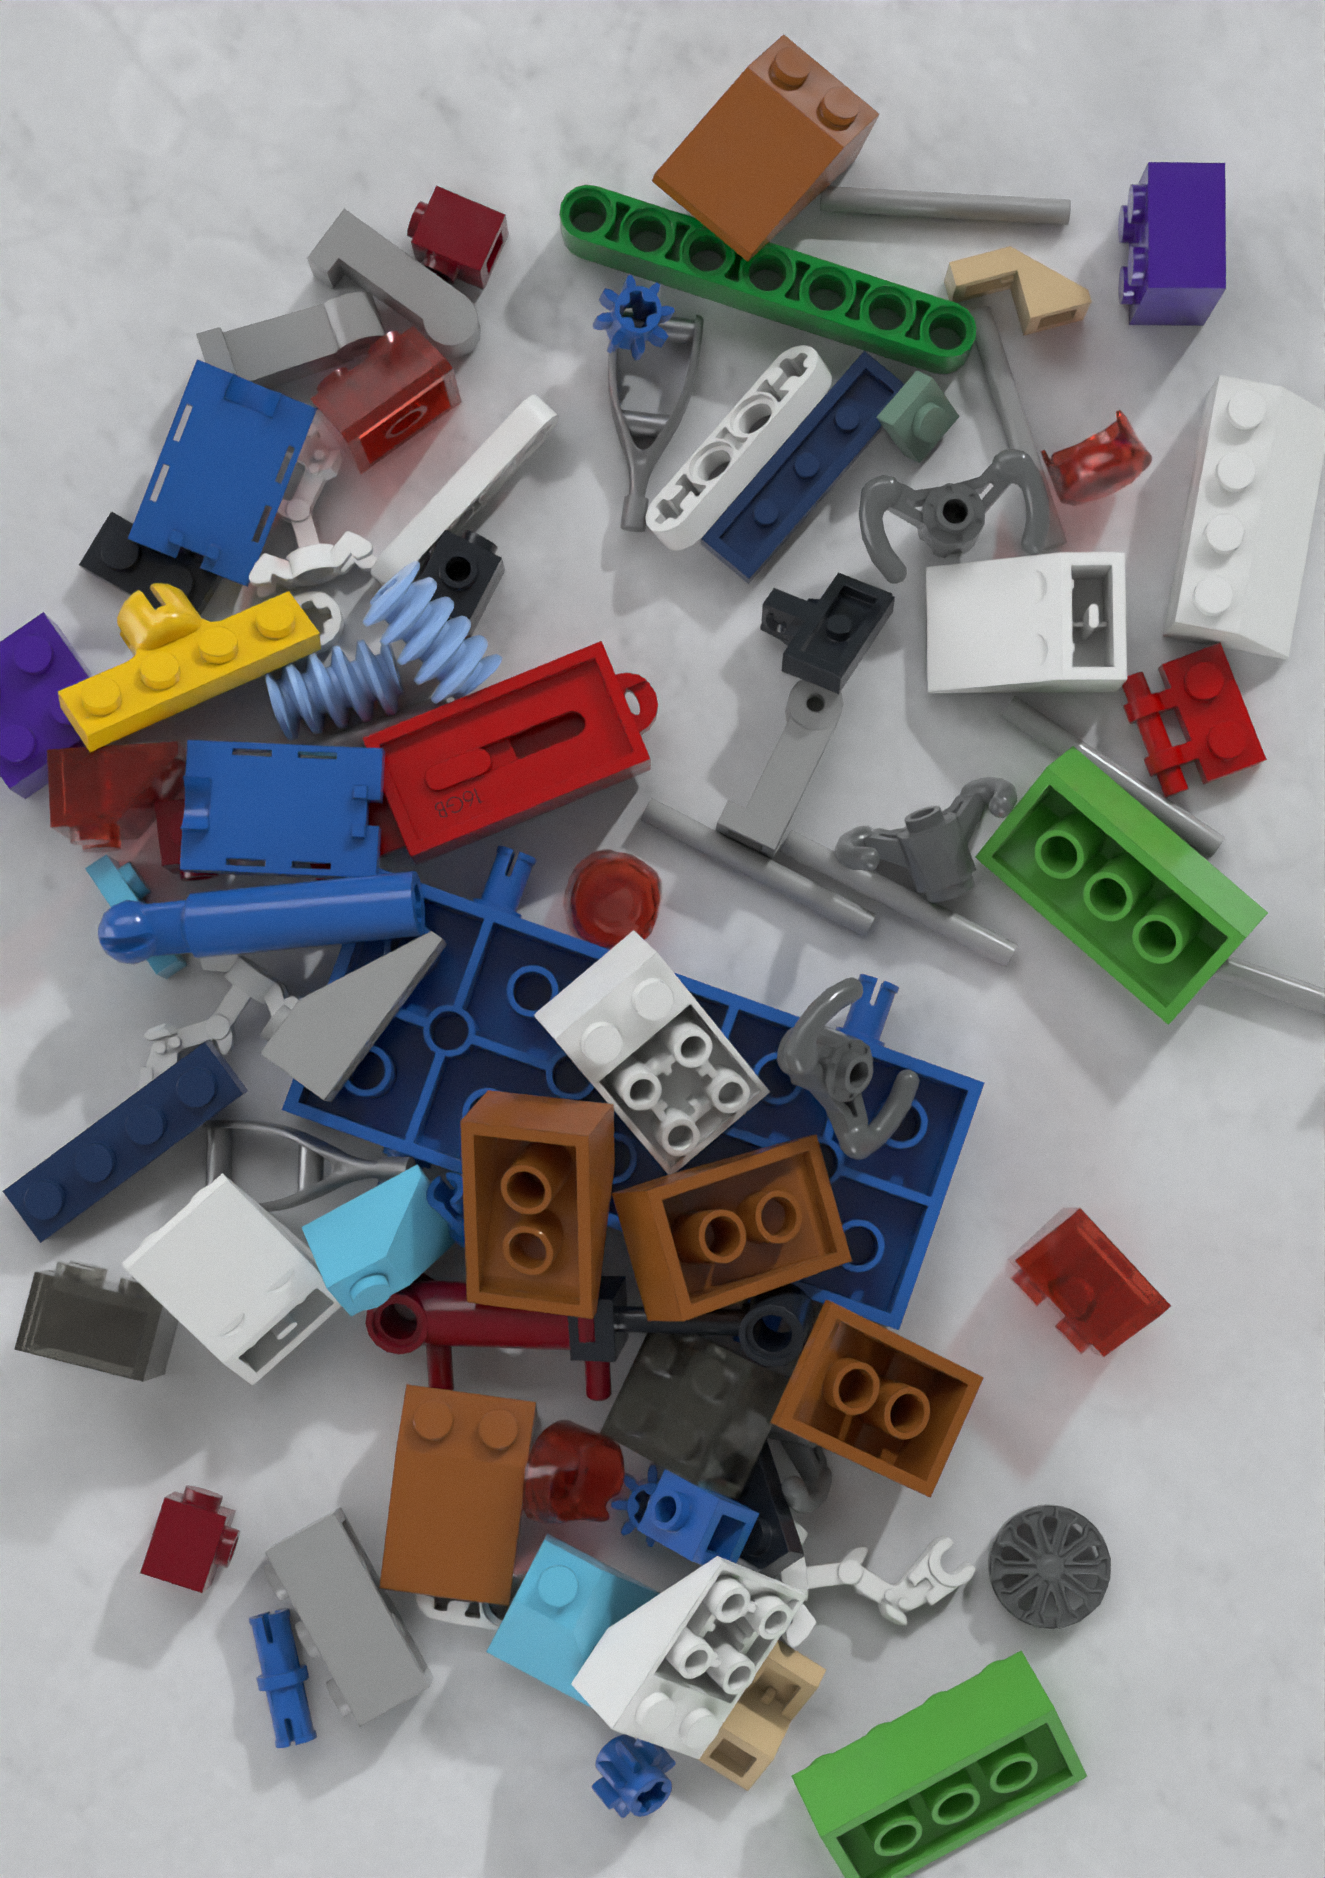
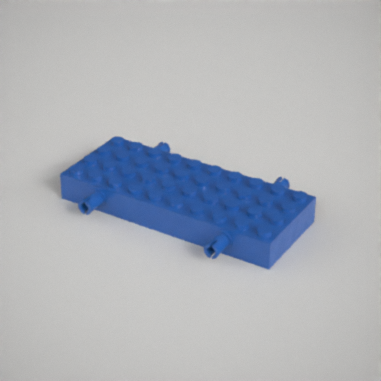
(477, 1032)

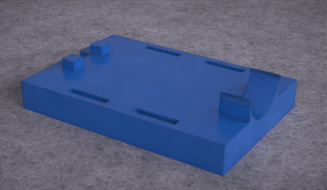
(222, 472)
(281, 809)

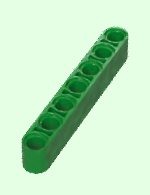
(787, 304)

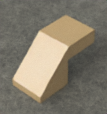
(1039, 293)
(763, 1715)

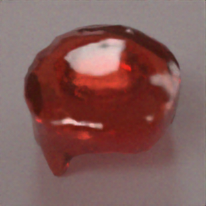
(1098, 464)
(611, 897)
(571, 1474)

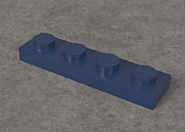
(803, 469)
(125, 1140)

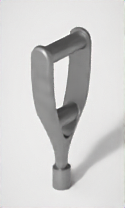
(650, 425)
(310, 1161)

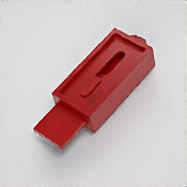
(509, 754)

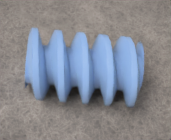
(430, 636)
(335, 689)

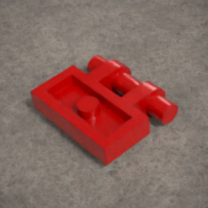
(1210, 716)

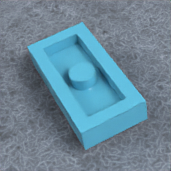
(126, 883)

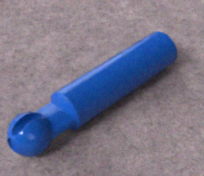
(267, 918)

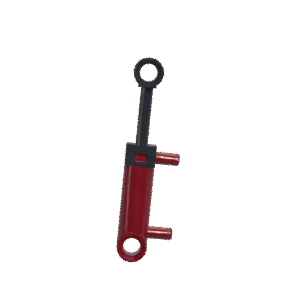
(450, 1321)

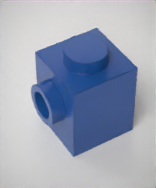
(696, 1520)

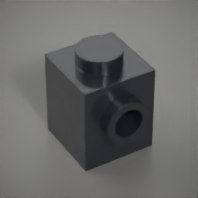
(466, 573)

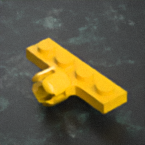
(183, 661)

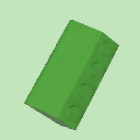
(1120, 884)
(940, 1773)

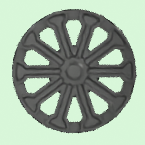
(1049, 1566)

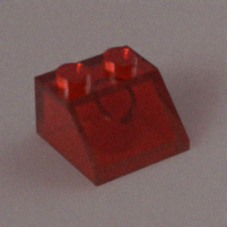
(386, 397)
(111, 791)
(1085, 1283)

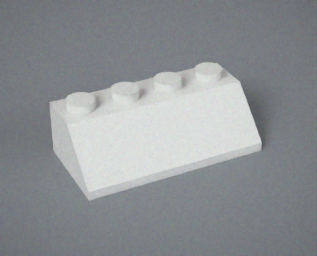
(1247, 518)

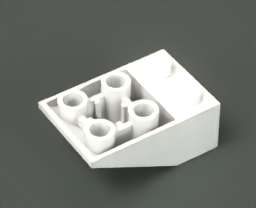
(1027, 624)
(652, 1052)
(234, 1279)
(687, 1655)

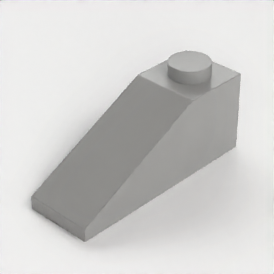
(339, 1023)

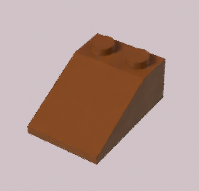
(767, 148)
(536, 1201)
(731, 1229)
(877, 1399)
(457, 1495)

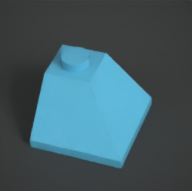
(378, 1241)
(564, 1613)

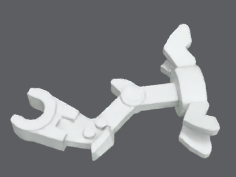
(313, 561)
(248, 982)
(920, 1584)

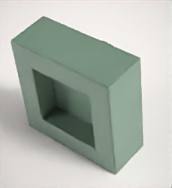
(918, 416)

